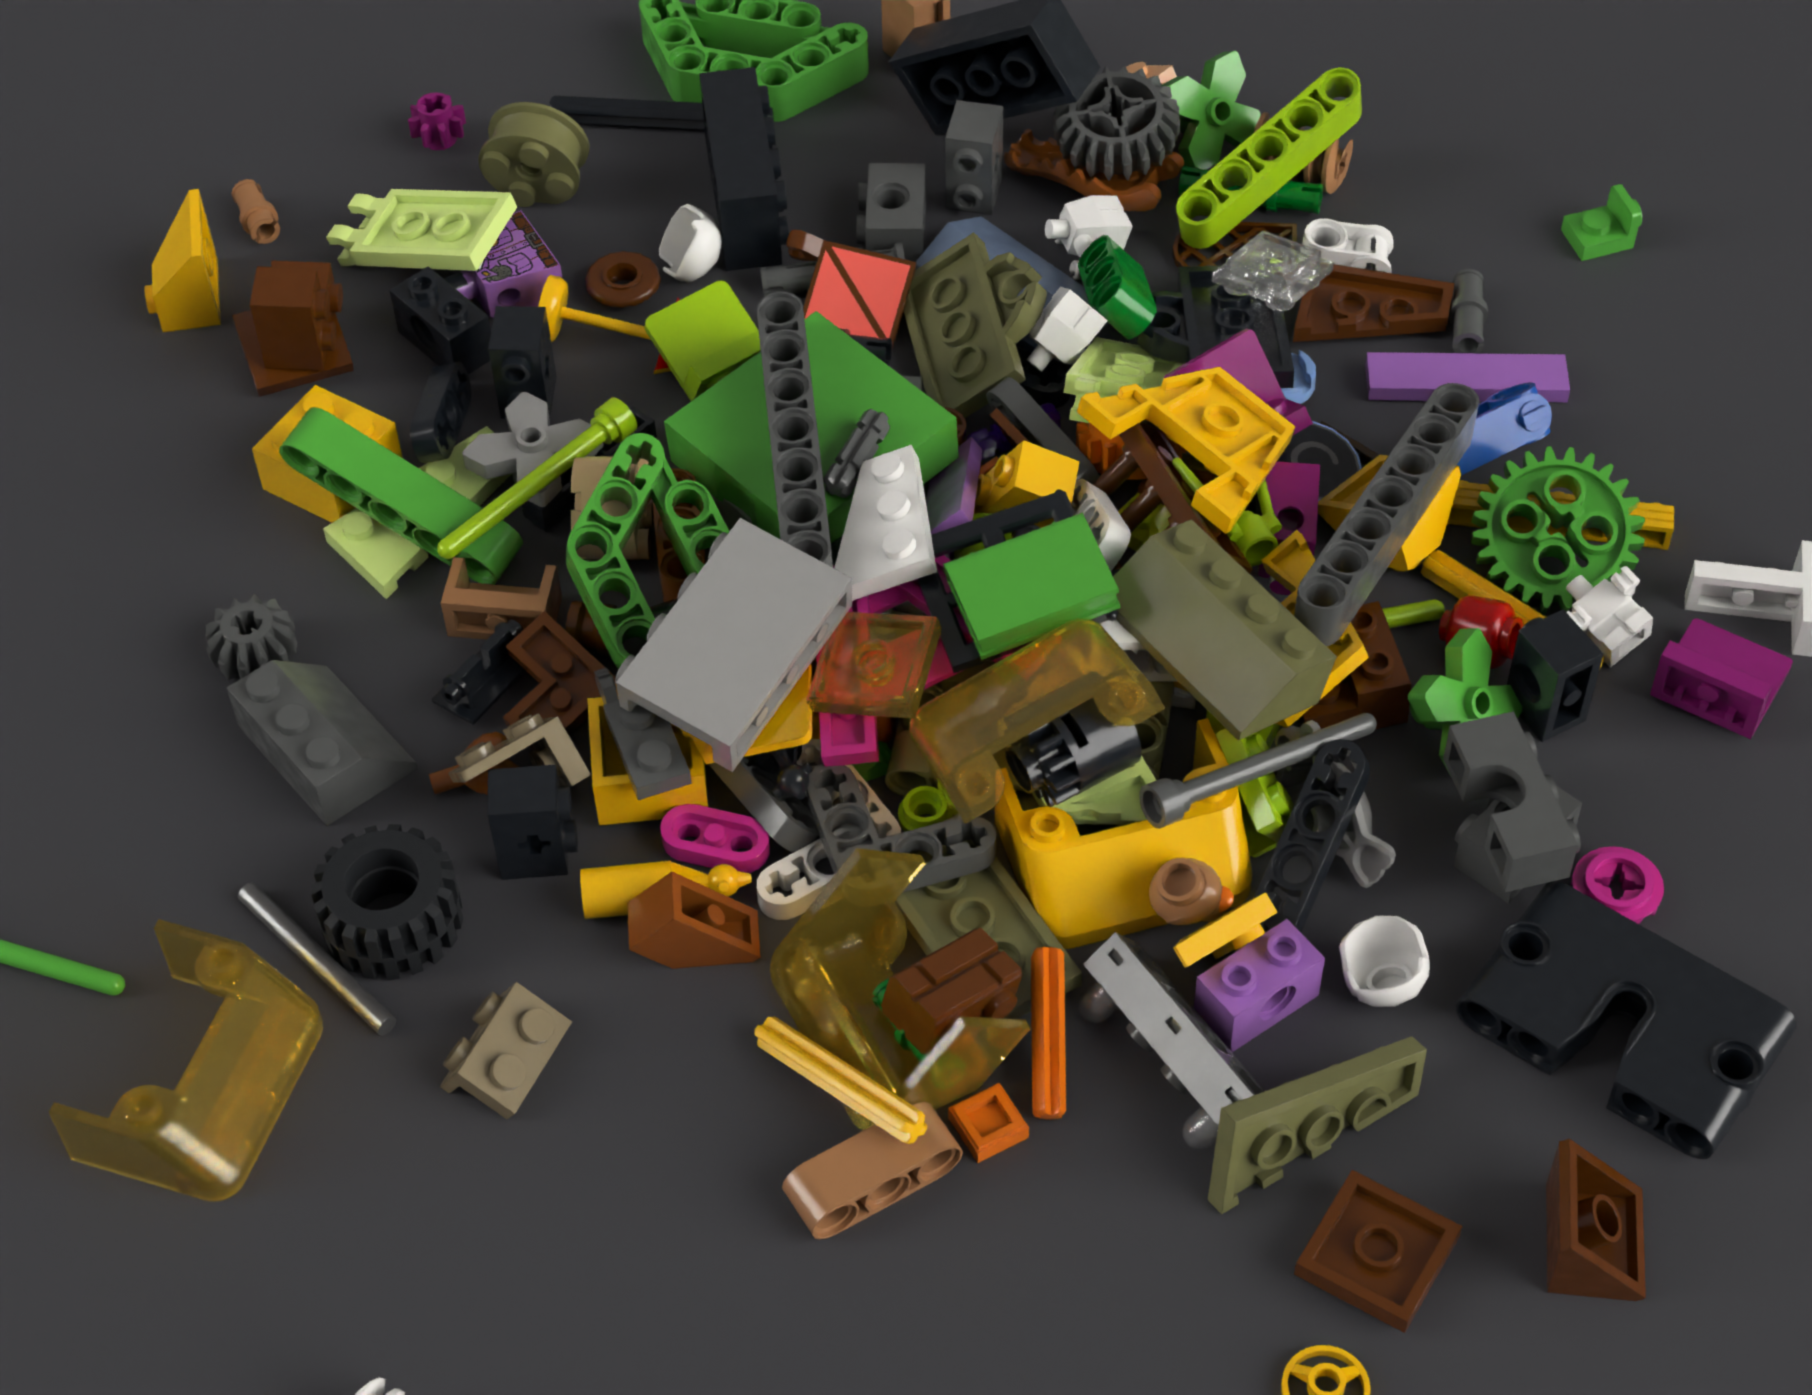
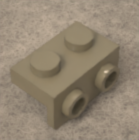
(506, 1050)

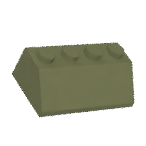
(1220, 631)

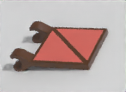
(854, 285)

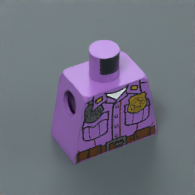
(511, 270)

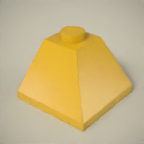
(186, 272)
(1426, 534)

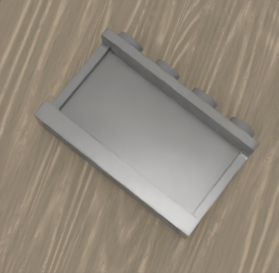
(736, 640)

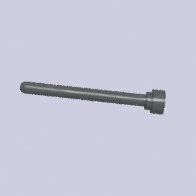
(1168, 800)

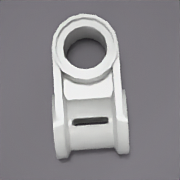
(1350, 243)

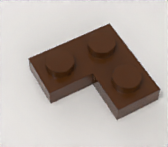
(560, 668)

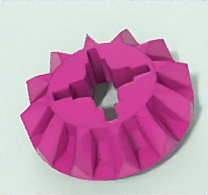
(1638, 879)

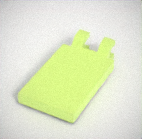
(424, 229)
(1110, 365)

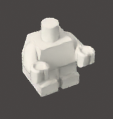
(1087, 220)
(1064, 329)
(1610, 614)

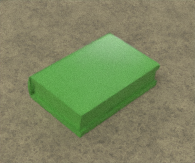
(1031, 585)

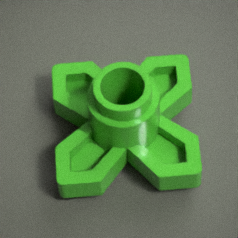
(1210, 110)
(1464, 691)

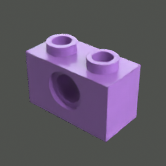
(1259, 985)

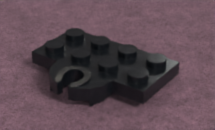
(1206, 316)

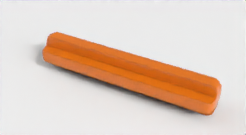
(1048, 1033)

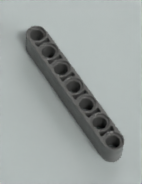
(793, 426)
(1386, 512)

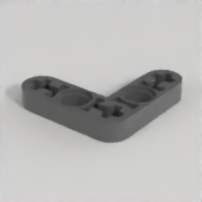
(930, 838)

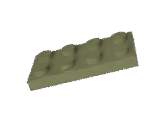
(988, 901)

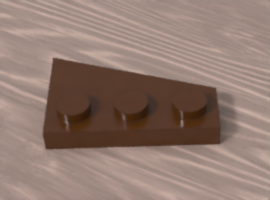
(1372, 304)

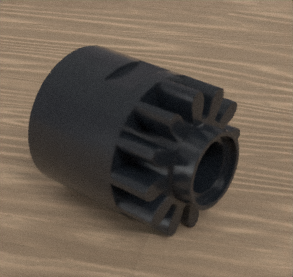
(1072, 754)

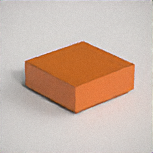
(988, 1122)

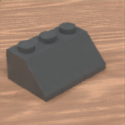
(318, 736)

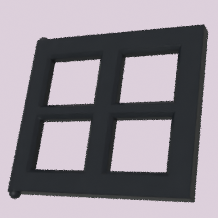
(989, 531)

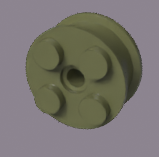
(534, 153)

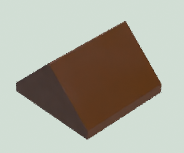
(1593, 1228)

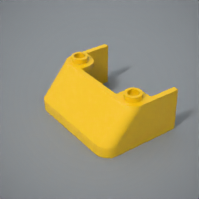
(1103, 879)

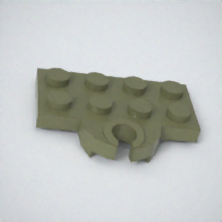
(968, 321)

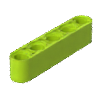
(1277, 138)

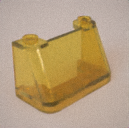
(1017, 696)

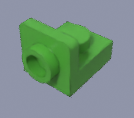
(1604, 228)

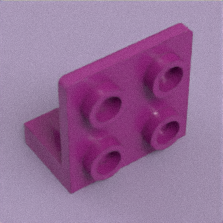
(1247, 363)
(1720, 677)

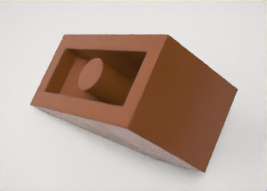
(691, 925)

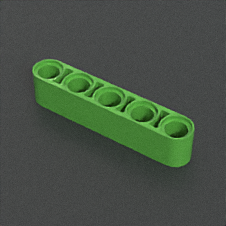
(394, 492)

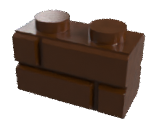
(951, 983)

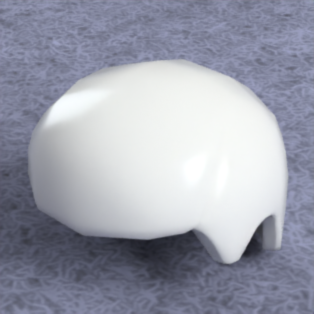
(690, 243)
(1384, 961)

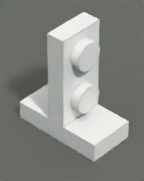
(1758, 594)

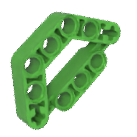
(777, 37)
(612, 533)

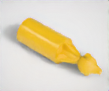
(611, 887)

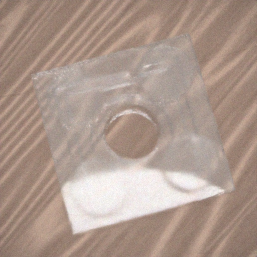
(1273, 271)

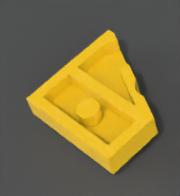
(1228, 932)

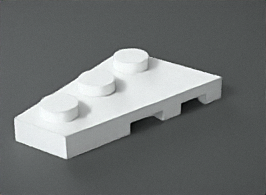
(887, 526)

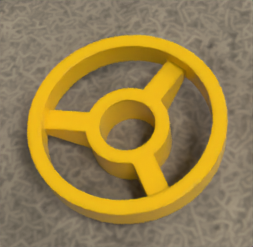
(1311, 1374)

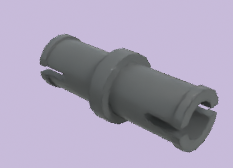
(1468, 312)

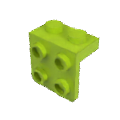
(704, 337)

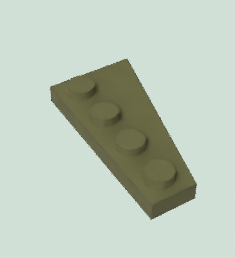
(1308, 1116)

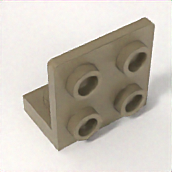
(550, 744)

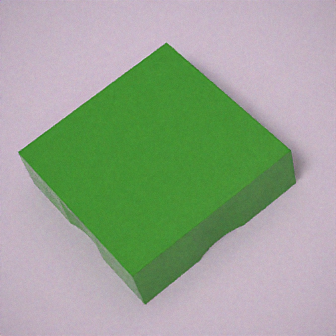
(727, 437)

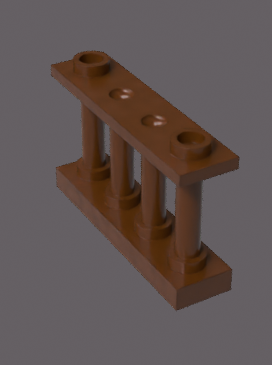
(1152, 452)

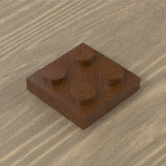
(1378, 1250)

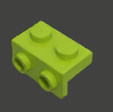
(1263, 800)

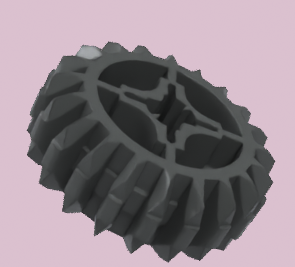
(1118, 124)

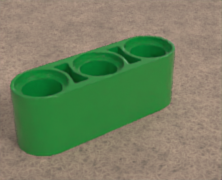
(1117, 287)

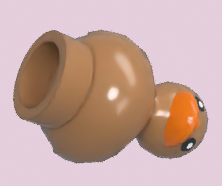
(1188, 892)

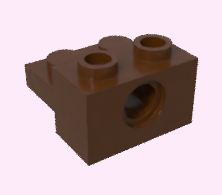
(1374, 687)

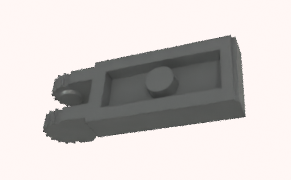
(644, 744)

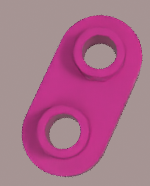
(717, 835)

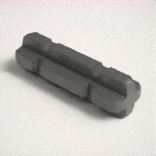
(858, 448)

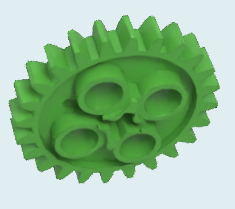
(1596, 506)

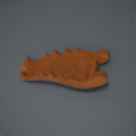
(1045, 160)

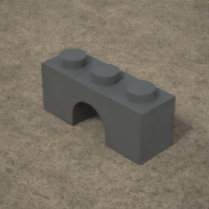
(1500, 762)

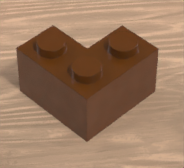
(295, 312)

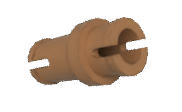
(256, 214)

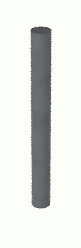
(317, 959)

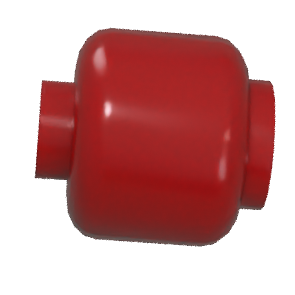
(1492, 617)

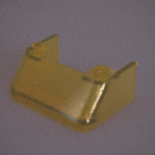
(839, 958)
(232, 1091)

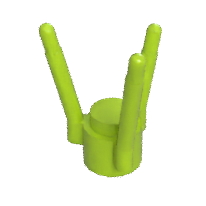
(1251, 532)

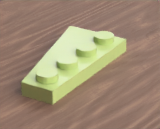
(385, 555)

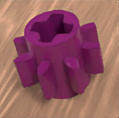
(436, 121)

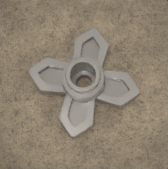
(525, 446)

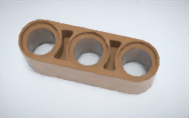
(868, 1174)

